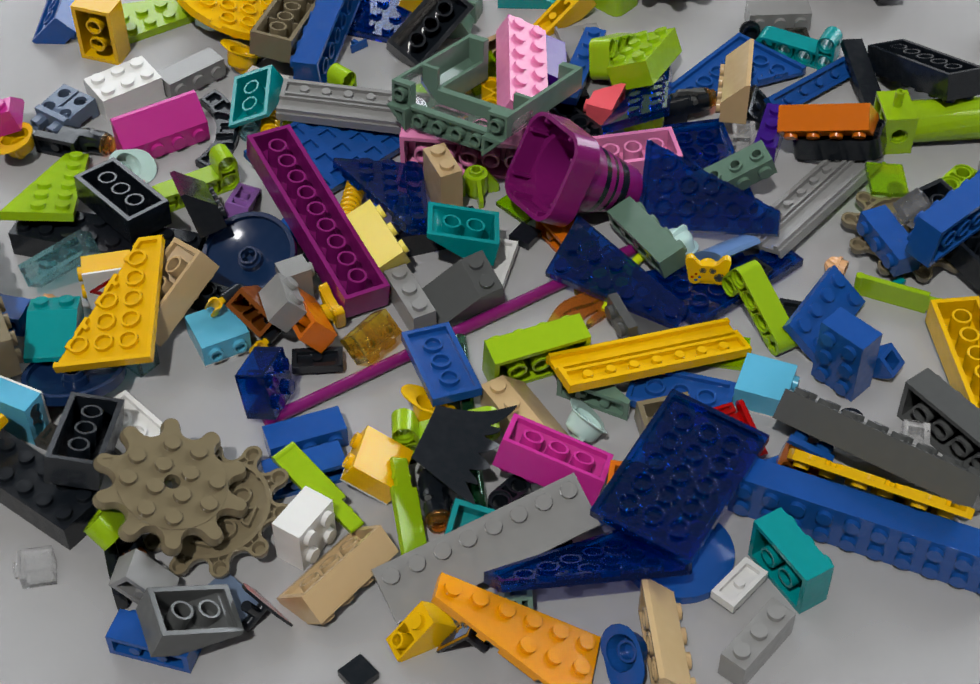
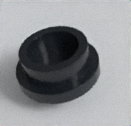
(750, 29)

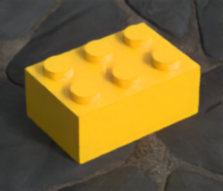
(101, 30)

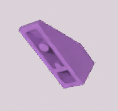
(241, 199)

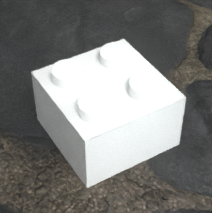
(304, 528)

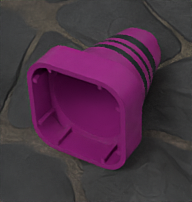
(566, 173)

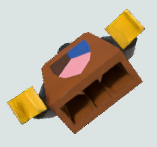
(247, 306)

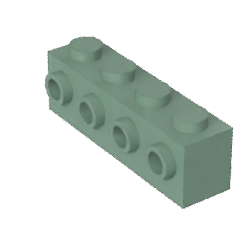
(745, 166)
(648, 236)

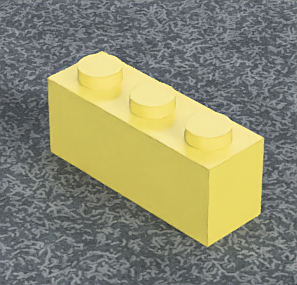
(378, 236)

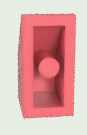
(604, 102)

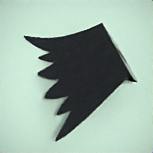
(453, 443)

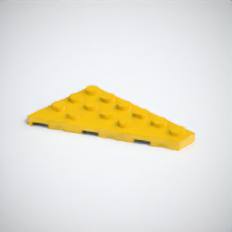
(125, 315)
(881, 486)

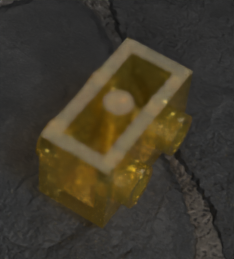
(371, 337)

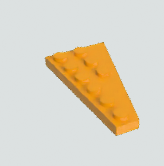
(526, 638)

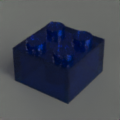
(265, 382)

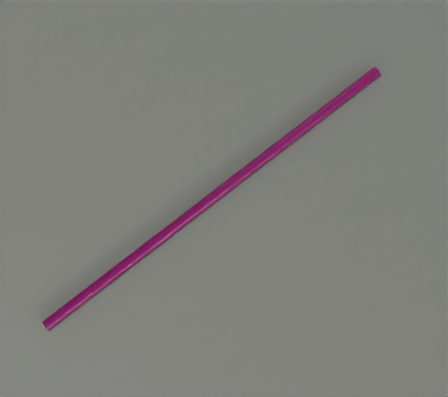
(402, 357)

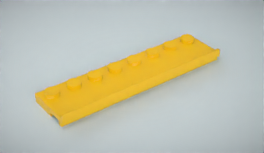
(647, 355)

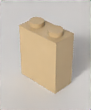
(442, 176)

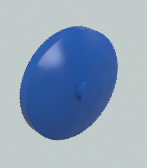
(708, 569)

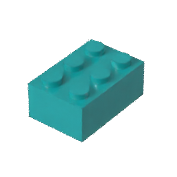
(791, 560)

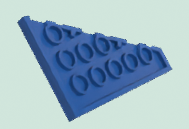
(767, 66)

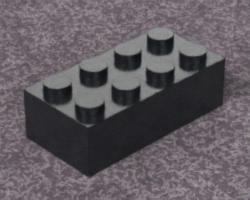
(123, 199)
(84, 431)

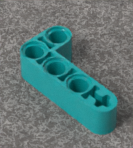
(804, 49)

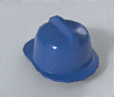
(624, 654)

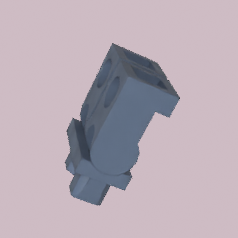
(64, 109)

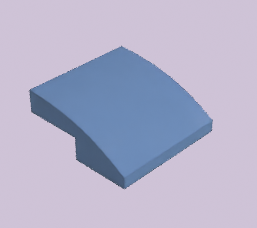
(729, 247)

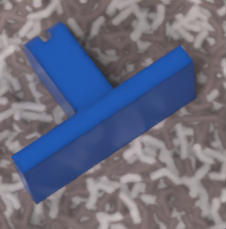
(358, 45)

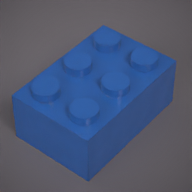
(846, 354)

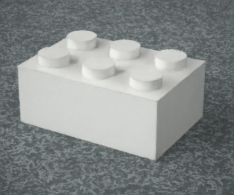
(125, 87)

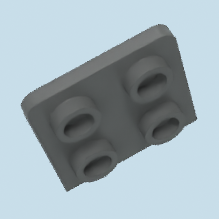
(627, 323)

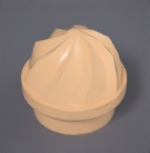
(839, 262)

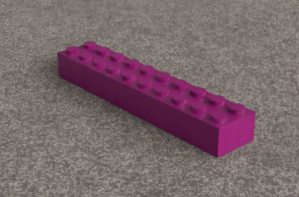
(317, 220)

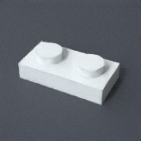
(738, 584)

